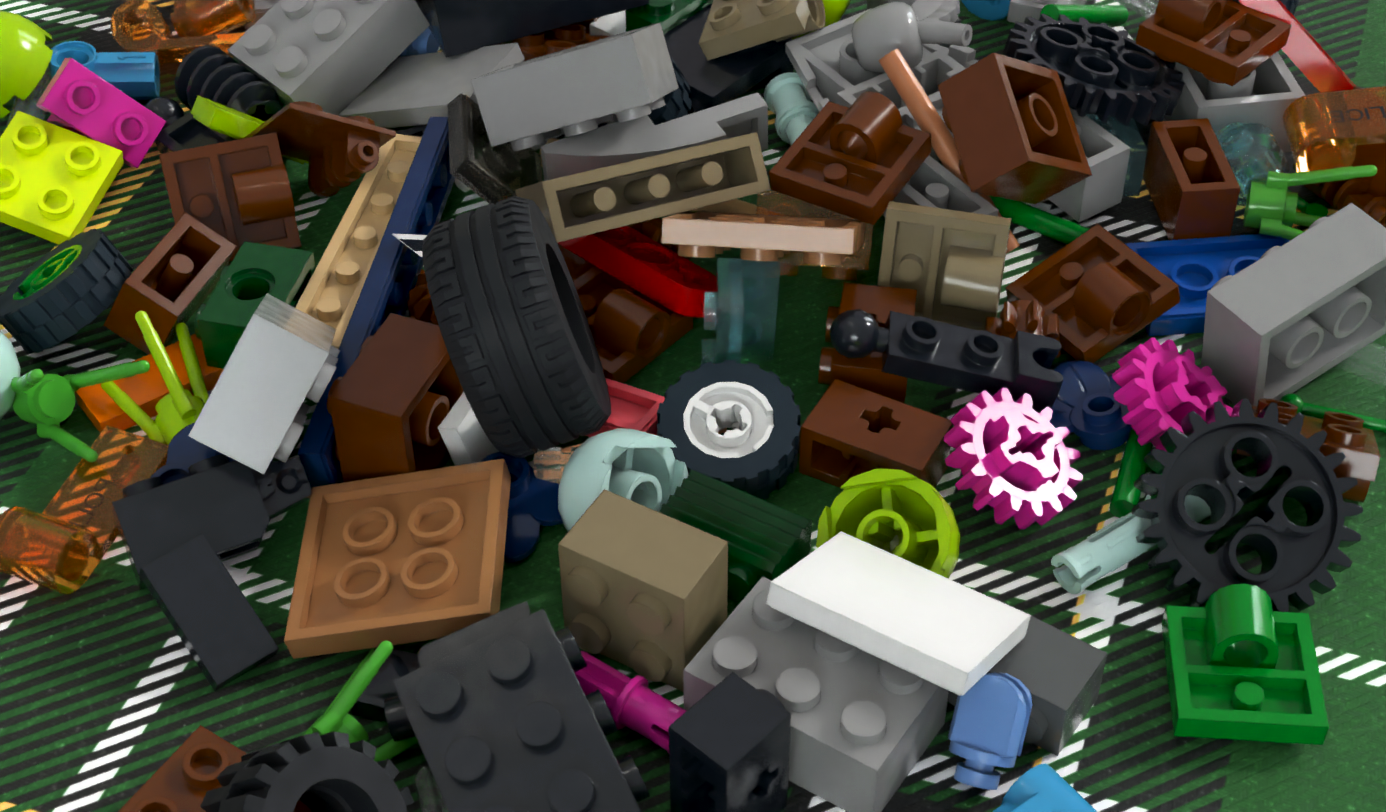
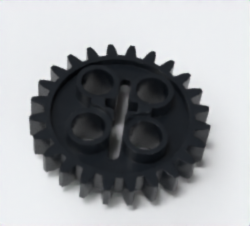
(1099, 68)
(1202, 466)

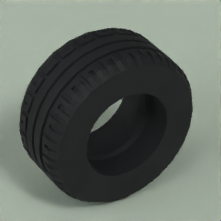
(515, 327)

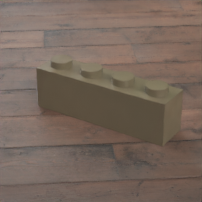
(650, 187)

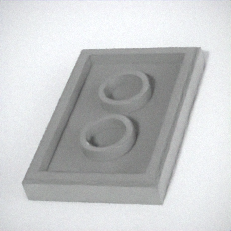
(424, 84)

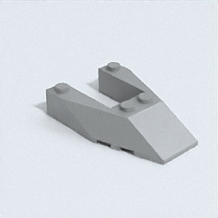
(832, 73)

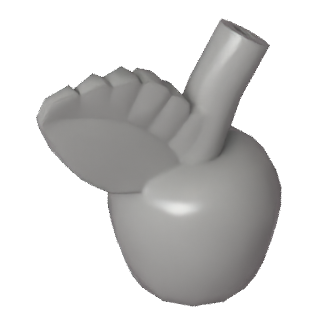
(907, 28)

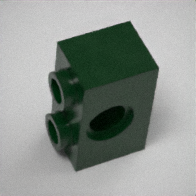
(241, 288)

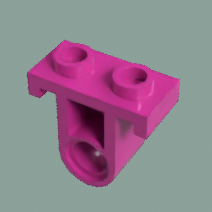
(100, 111)

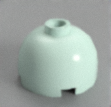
(624, 463)

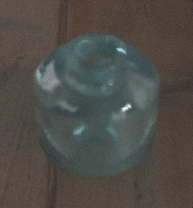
(1251, 154)

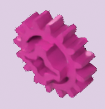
(1163, 389)
(1013, 458)

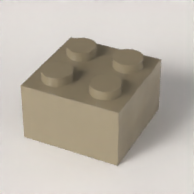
(642, 587)

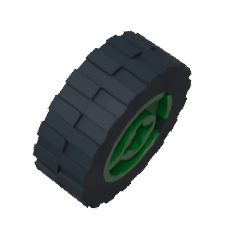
(63, 291)

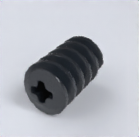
(222, 79)

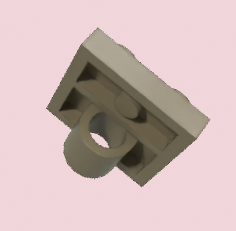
(747, 23)
(949, 260)

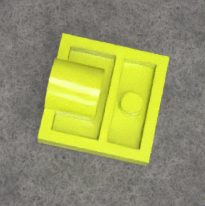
(52, 177)

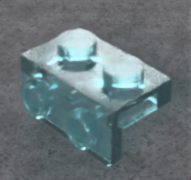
(741, 311)

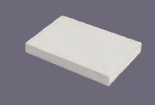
(899, 612)

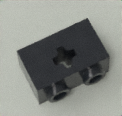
(730, 751)

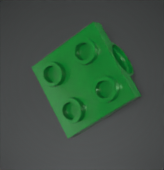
(1243, 670)

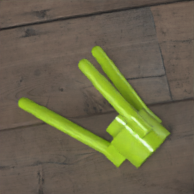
(179, 406)

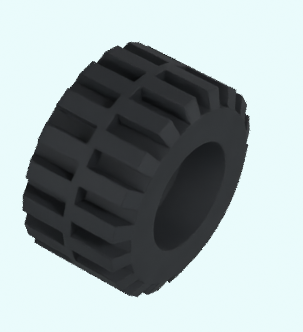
(312, 768)

